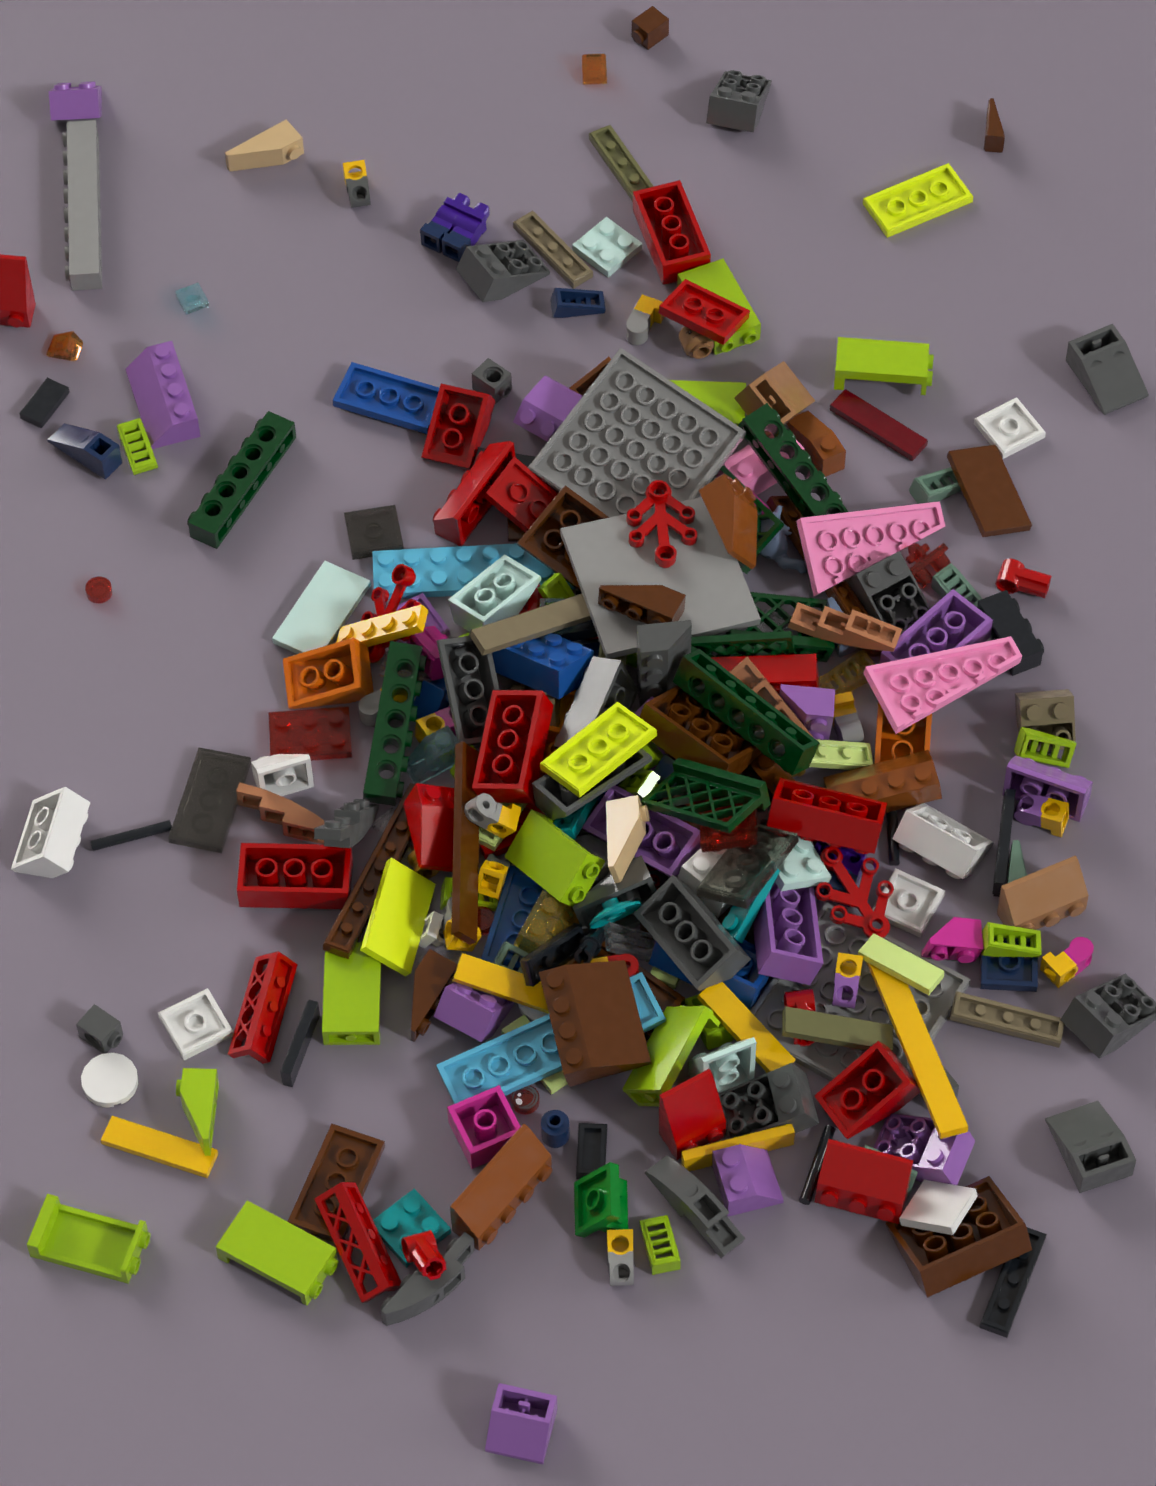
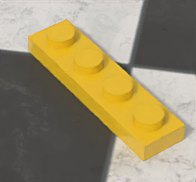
(386, 627)

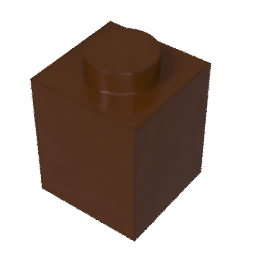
(650, 28)

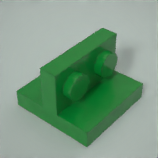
(600, 1201)

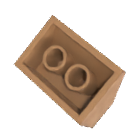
(1044, 896)

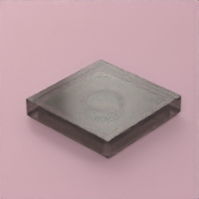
(373, 531)

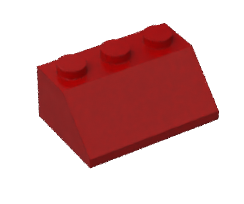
(863, 1181)

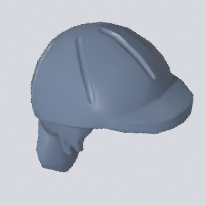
(778, 546)

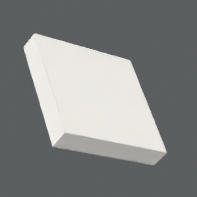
(1009, 427)
(911, 902)
(195, 1024)
(938, 1207)

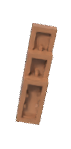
(850, 630)
(754, 679)
(273, 808)

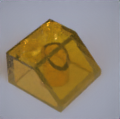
(544, 922)

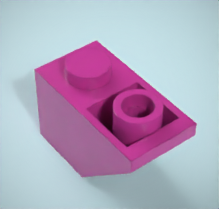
(957, 940)

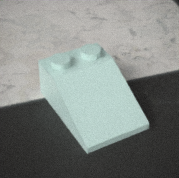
(494, 594)
(729, 1064)

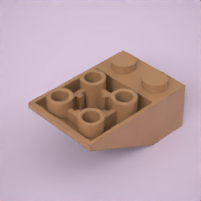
(780, 390)

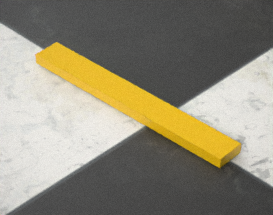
(920, 1054)

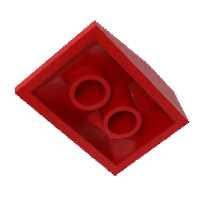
(16, 292)
(458, 425)
(431, 825)
(867, 1091)
(691, 1114)

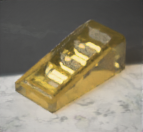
(852, 663)

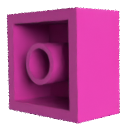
(482, 1125)

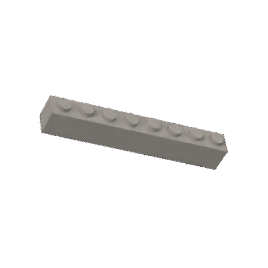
(83, 205)

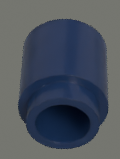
(555, 1128)

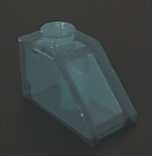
(432, 755)

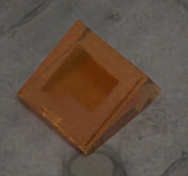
(594, 69)
(65, 346)

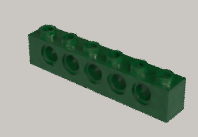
(784, 469)
(232, 495)
(400, 657)
(746, 712)

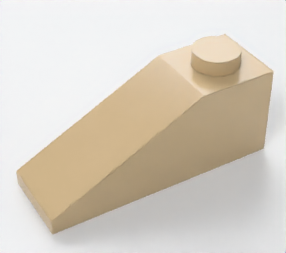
(269, 148)
(625, 832)

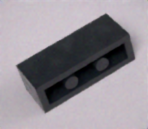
(1010, 622)

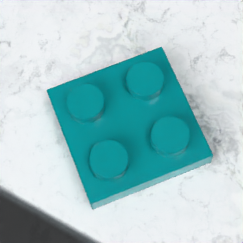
(409, 1217)

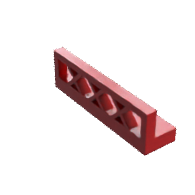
(267, 1007)
(367, 1237)

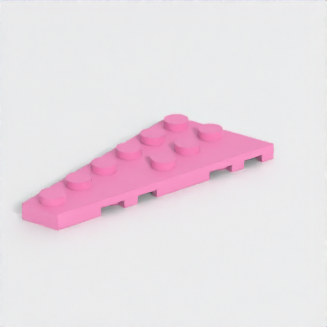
(853, 541)
(925, 683)

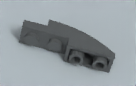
(349, 824)
(697, 1203)
(420, 1293)

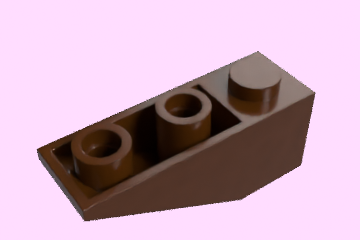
(643, 602)
(430, 980)

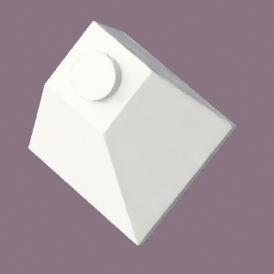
(283, 773)

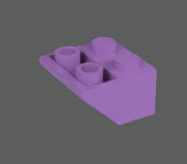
(75, 102)
(472, 1010)
(521, 1423)

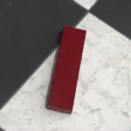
(878, 425)

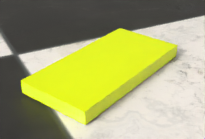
(917, 200)
(598, 749)
(398, 917)

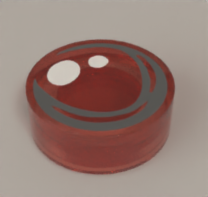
(525, 1100)

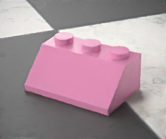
(751, 470)

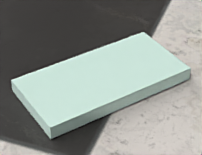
(321, 609)

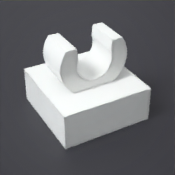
(431, 931)

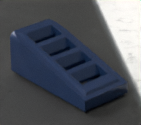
(563, 308)

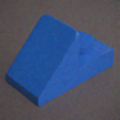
(432, 698)

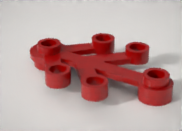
(662, 521)
(402, 577)
(856, 896)

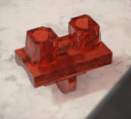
(936, 559)

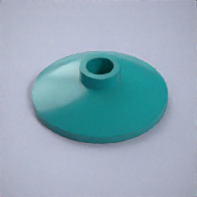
(614, 911)

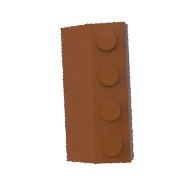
(897, 781)
(501, 1187)

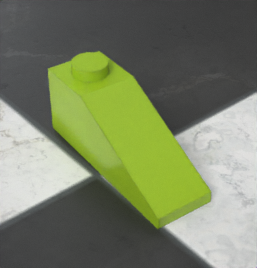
(199, 1102)

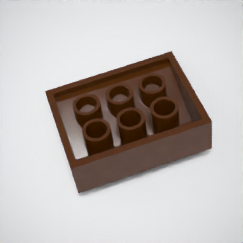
(544, 537)
(696, 733)
(594, 1020)
(985, 1238)

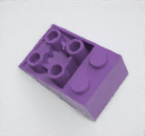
(919, 1141)

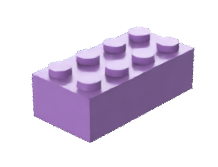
(945, 626)
(788, 935)

